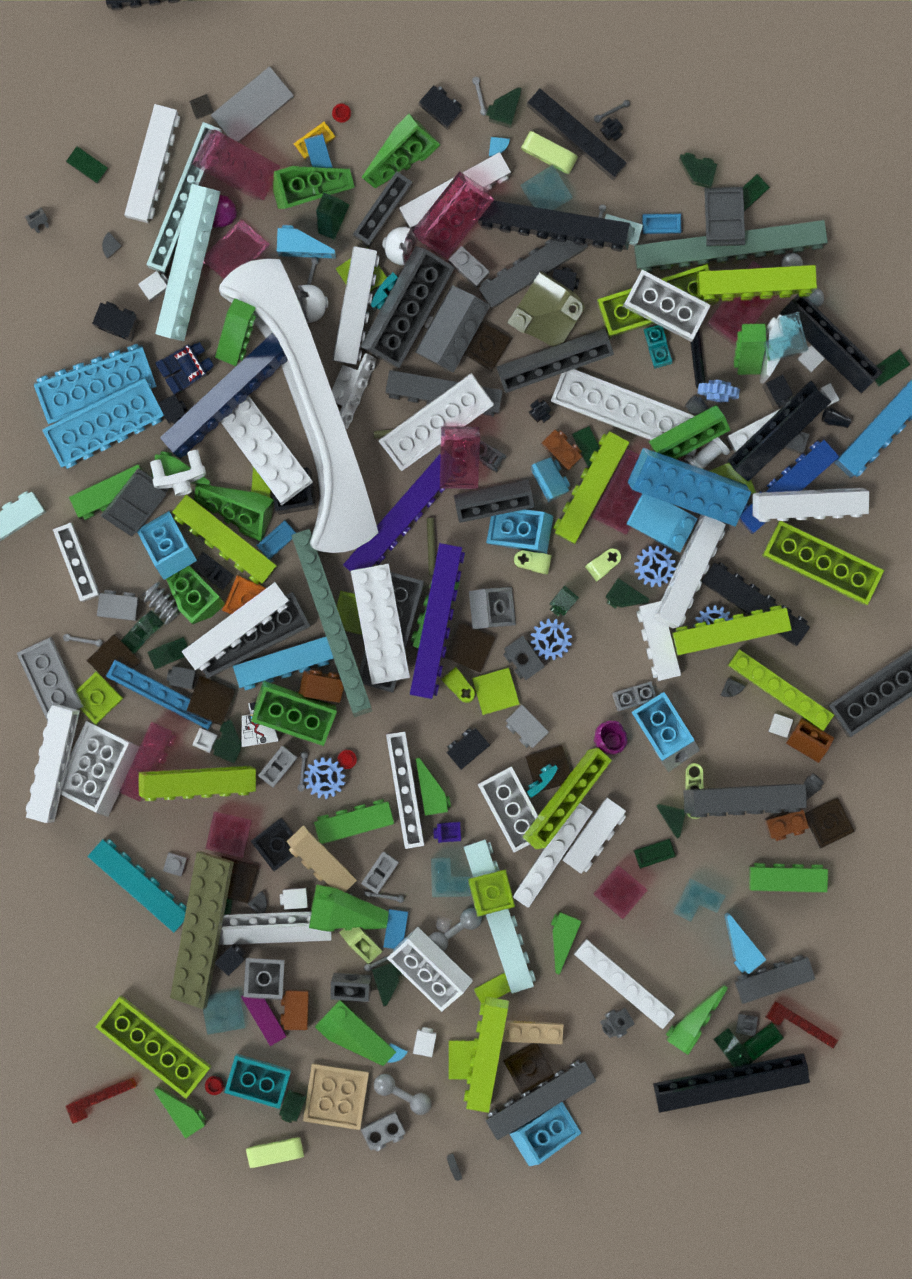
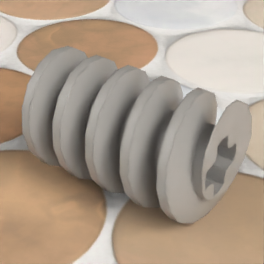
(162, 603)

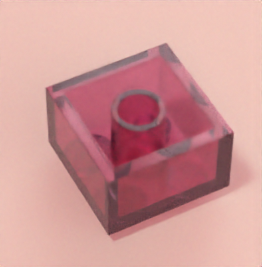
(229, 834)
(620, 891)

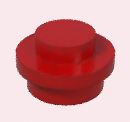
(341, 113)
(347, 759)
(214, 1085)

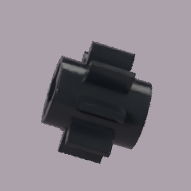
(611, 129)
(540, 411)

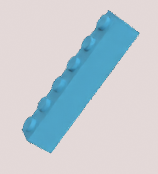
(283, 663)

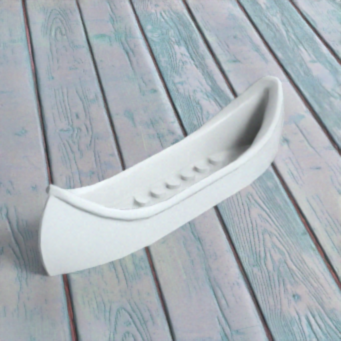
(344, 506)

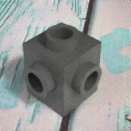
(617, 1023)

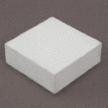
(811, 359)
(780, 725)
(204, 740)

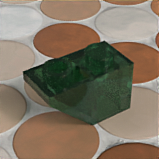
(698, 171)
(330, 215)
(229, 744)
(732, 1049)
(292, 1106)

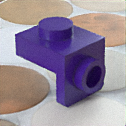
(447, 832)

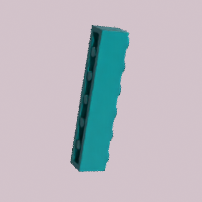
(138, 885)

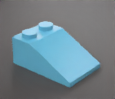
(295, 243)
(549, 478)
(662, 522)
(521, 530)
(166, 545)
(663, 726)
(743, 949)
(545, 1134)

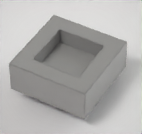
(175, 864)

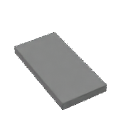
(252, 105)
(49, 676)

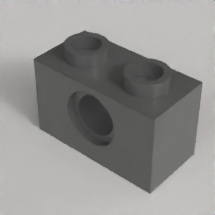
(518, 647)
(351, 987)

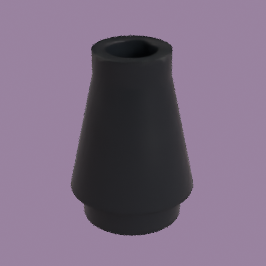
(835, 418)

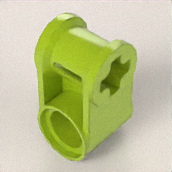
(456, 683)

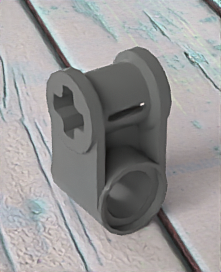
(489, 455)

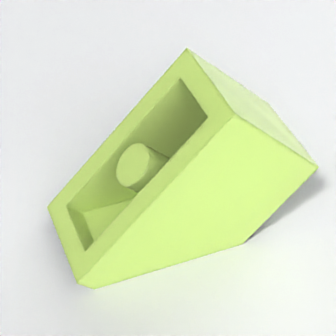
(361, 943)

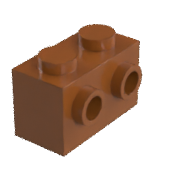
(562, 450)
(321, 686)
(810, 740)
(786, 824)
(296, 1009)

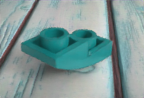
(380, 296)
(657, 346)
(546, 776)

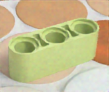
(549, 152)
(691, 781)
(274, 1152)

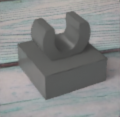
(36, 218)
(746, 1024)

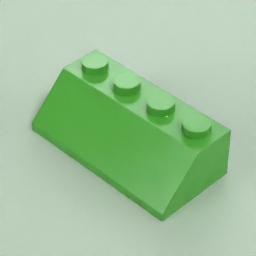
(293, 713)

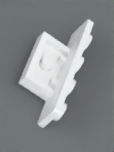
(350, 387)

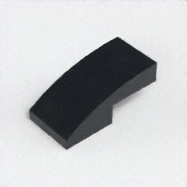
(212, 570)

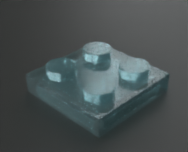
(546, 190)
(224, 1012)

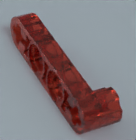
(779, 1012)
(76, 1109)

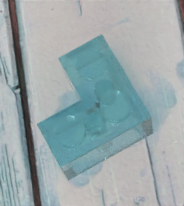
(792, 340)
(444, 884)
(695, 895)

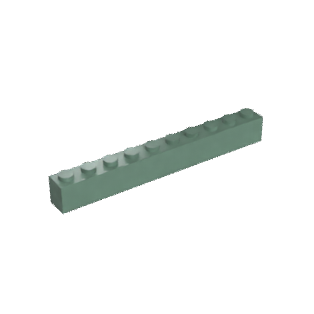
(757, 243)
(332, 624)

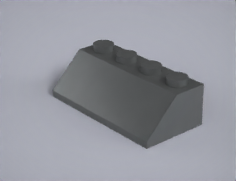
(452, 328)

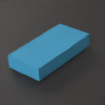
(318, 152)
(661, 223)
(276, 540)
(395, 928)

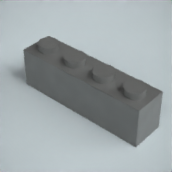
(382, 209)
(493, 501)
(775, 979)

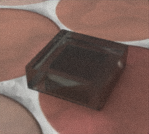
(201, 107)

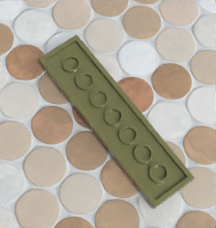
(201, 929)

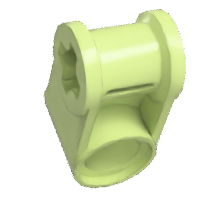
(536, 561)
(601, 566)

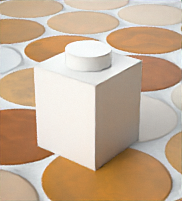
(154, 285)
(294, 898)
(424, 1042)

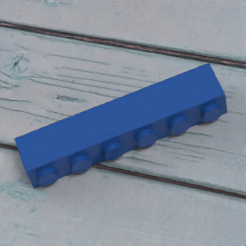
(795, 478)

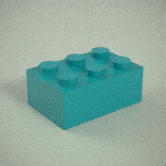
(257, 1081)

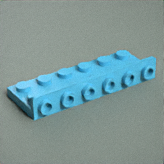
(90, 383)
(103, 423)

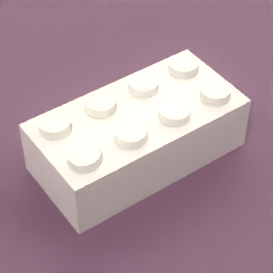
(666, 305)
(510, 806)
(429, 969)

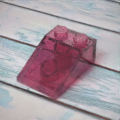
(234, 249)
(459, 457)

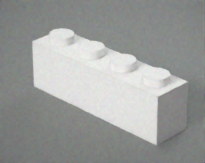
(76, 562)
(659, 642)
(593, 836)

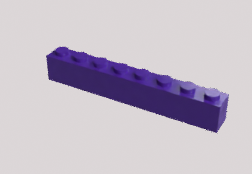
(398, 519)
(436, 620)

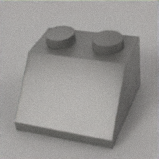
(492, 608)
(263, 979)

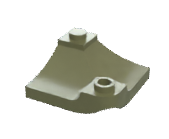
(547, 311)

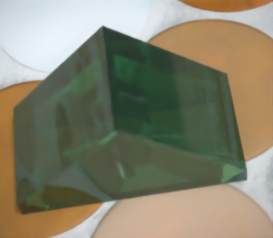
(673, 817)

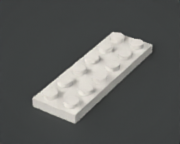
(423, 429)
(266, 451)
(380, 624)

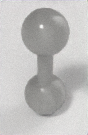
(794, 259)
(467, 920)
(419, 1103)

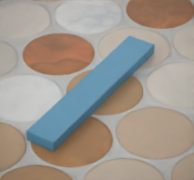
(154, 691)

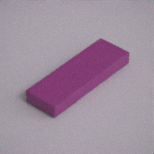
(265, 1019)

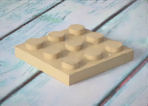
(336, 1096)

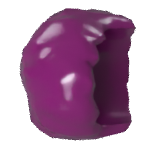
(225, 212)
(610, 737)

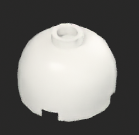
(399, 245)
(313, 304)

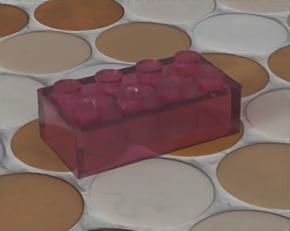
(235, 164)
(453, 215)
(732, 314)
(619, 498)
(148, 758)

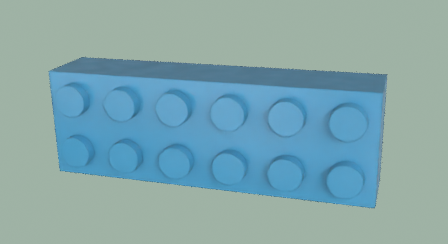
(877, 434)
(689, 487)

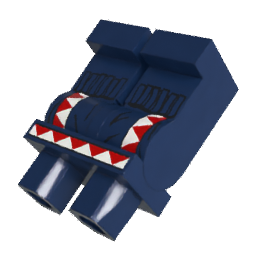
(191, 368)

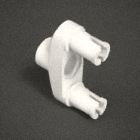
(181, 481)

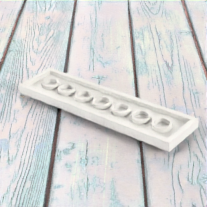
(616, 406)

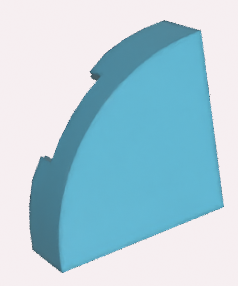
(498, 145)
(400, 1053)

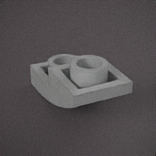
(634, 696)

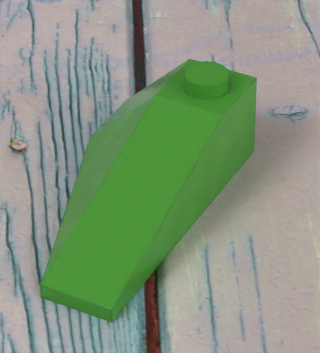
(403, 147)
(303, 184)
(243, 508)
(194, 595)
(338, 909)
(687, 1030)
(350, 1031)

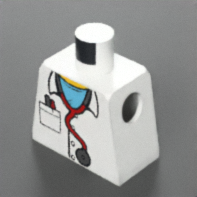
(255, 733)

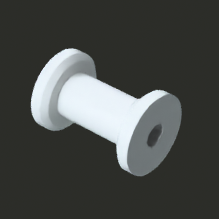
(708, 454)

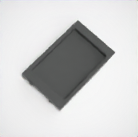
(724, 216)
(134, 503)

